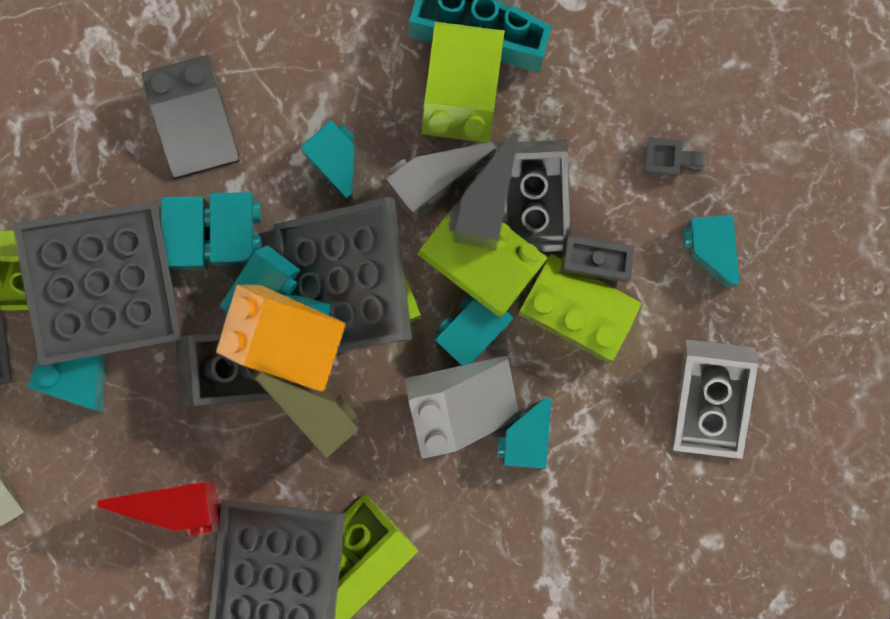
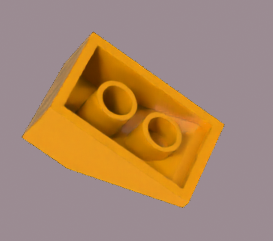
(280, 336)

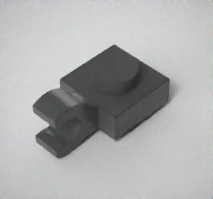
(667, 157)

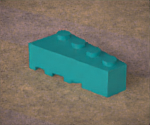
(524, 35)
(73, 380)

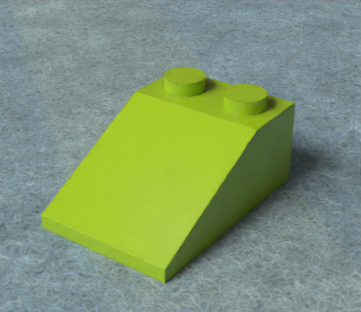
(462, 82)

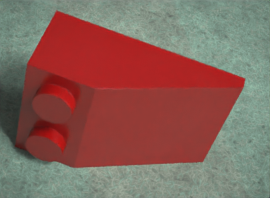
(174, 508)

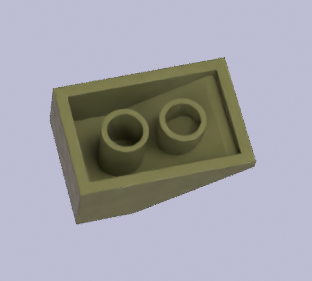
(317, 413)

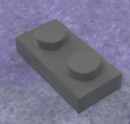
(597, 258)

